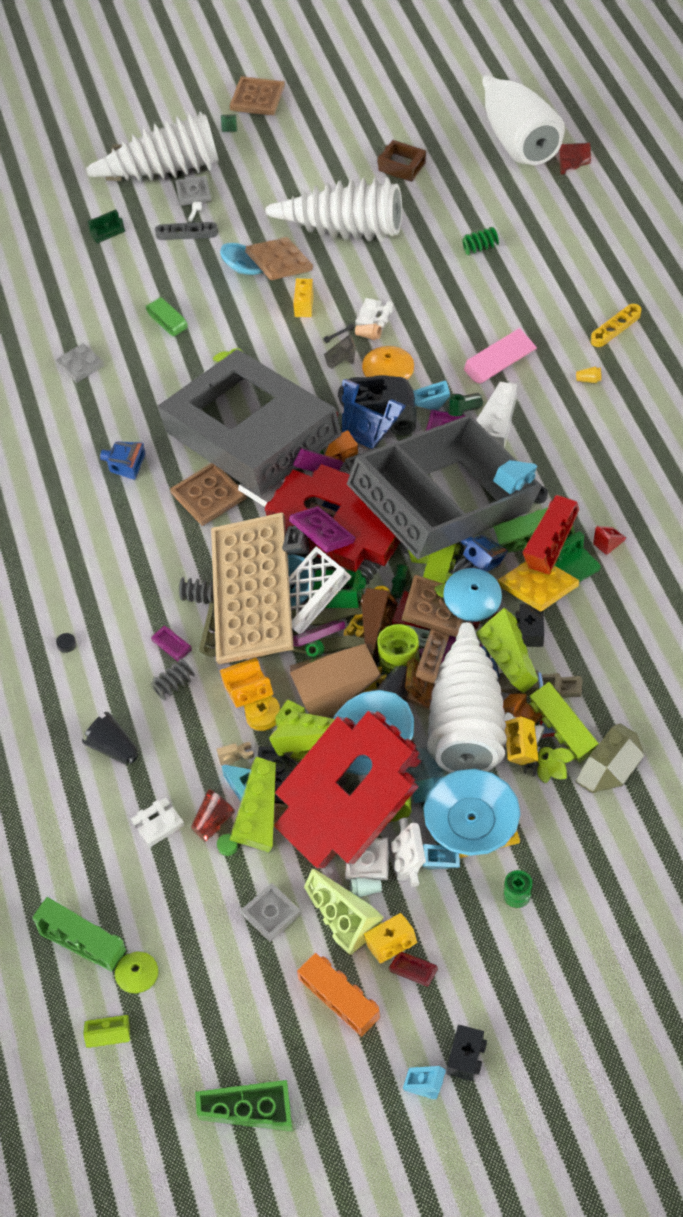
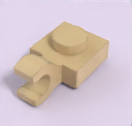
(232, 752)

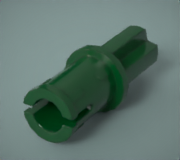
(399, 581)

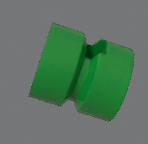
(517, 888)

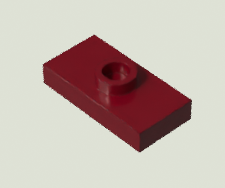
(413, 968)

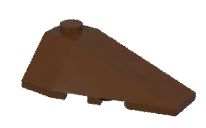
(377, 613)

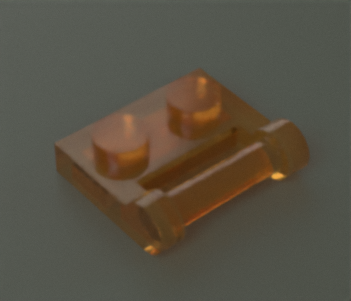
(416, 685)

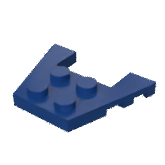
(363, 423)

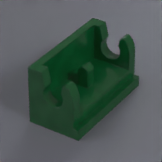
(106, 226)

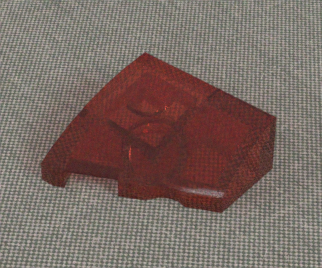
(574, 156)
(211, 815)

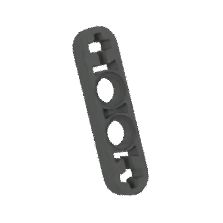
(163, 230)

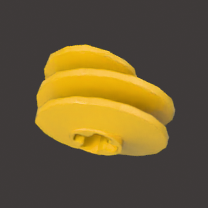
(262, 713)

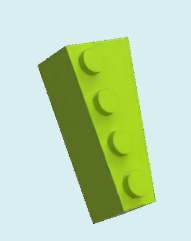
(507, 648)

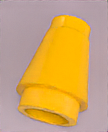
(589, 375)

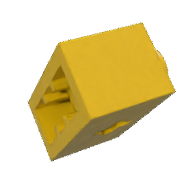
(303, 297)
(521, 741)
(390, 938)

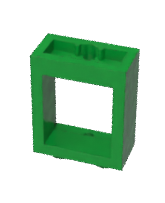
(345, 598)

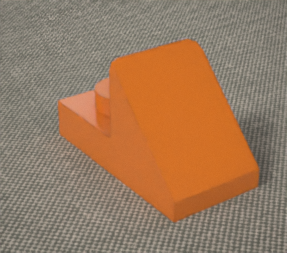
(517, 706)

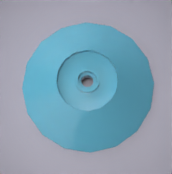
(387, 703)
(471, 795)

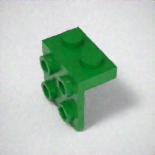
(575, 559)

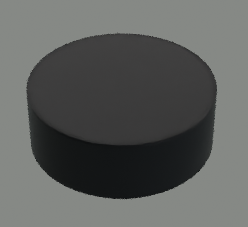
(542, 496)
(66, 642)

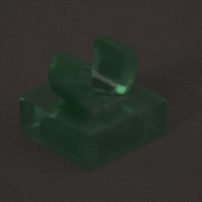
(229, 123)

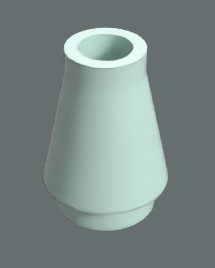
(363, 886)

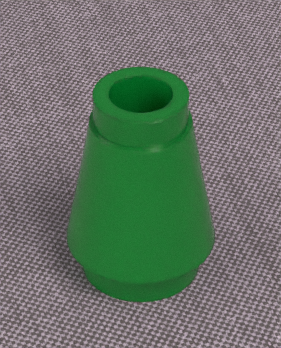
(319, 649)

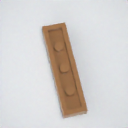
(432, 656)

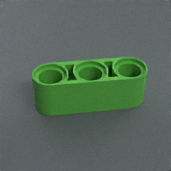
(166, 316)

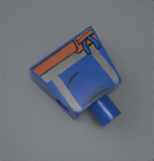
(125, 458)
(484, 552)

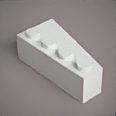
(498, 412)

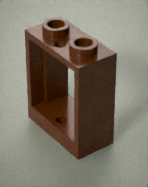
(400, 170)

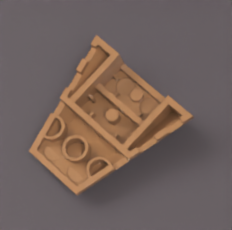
(334, 679)

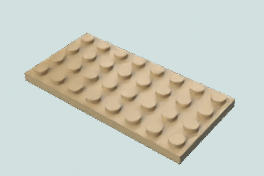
(251, 589)

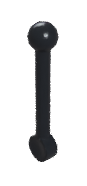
(327, 338)

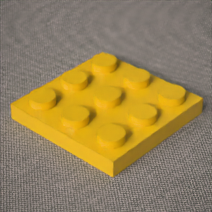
(537, 587)

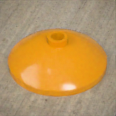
(388, 362)

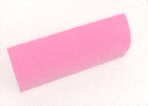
(499, 356)

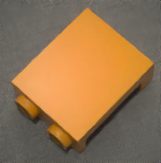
(246, 682)

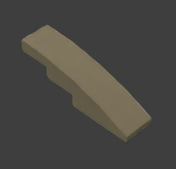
(565, 686)

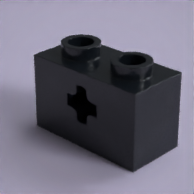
(531, 625)
(466, 1066)

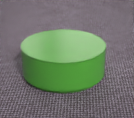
(225, 846)

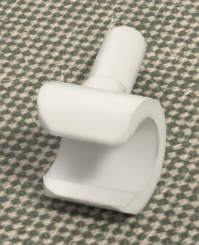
(196, 206)

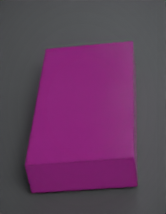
(171, 643)

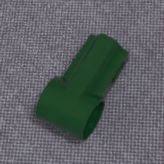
(461, 403)

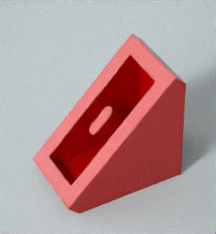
(607, 538)

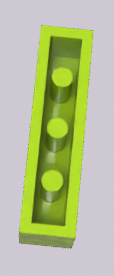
(441, 563)
(563, 721)

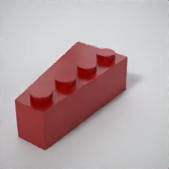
(551, 534)

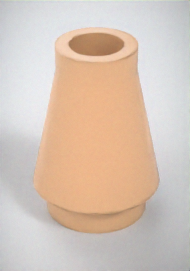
(369, 331)

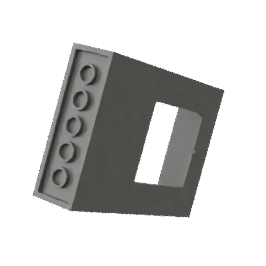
(267, 442)
(414, 507)

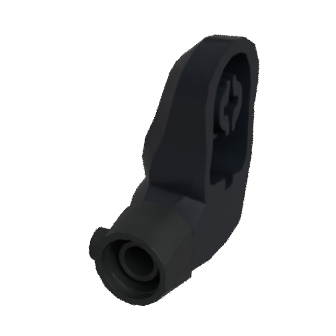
(378, 390)

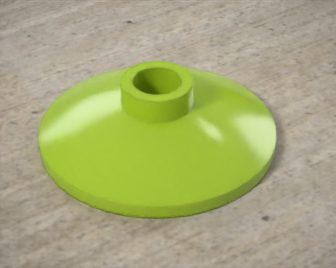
(136, 981)

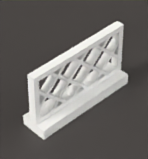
(322, 596)

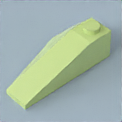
(342, 911)

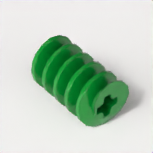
(479, 239)

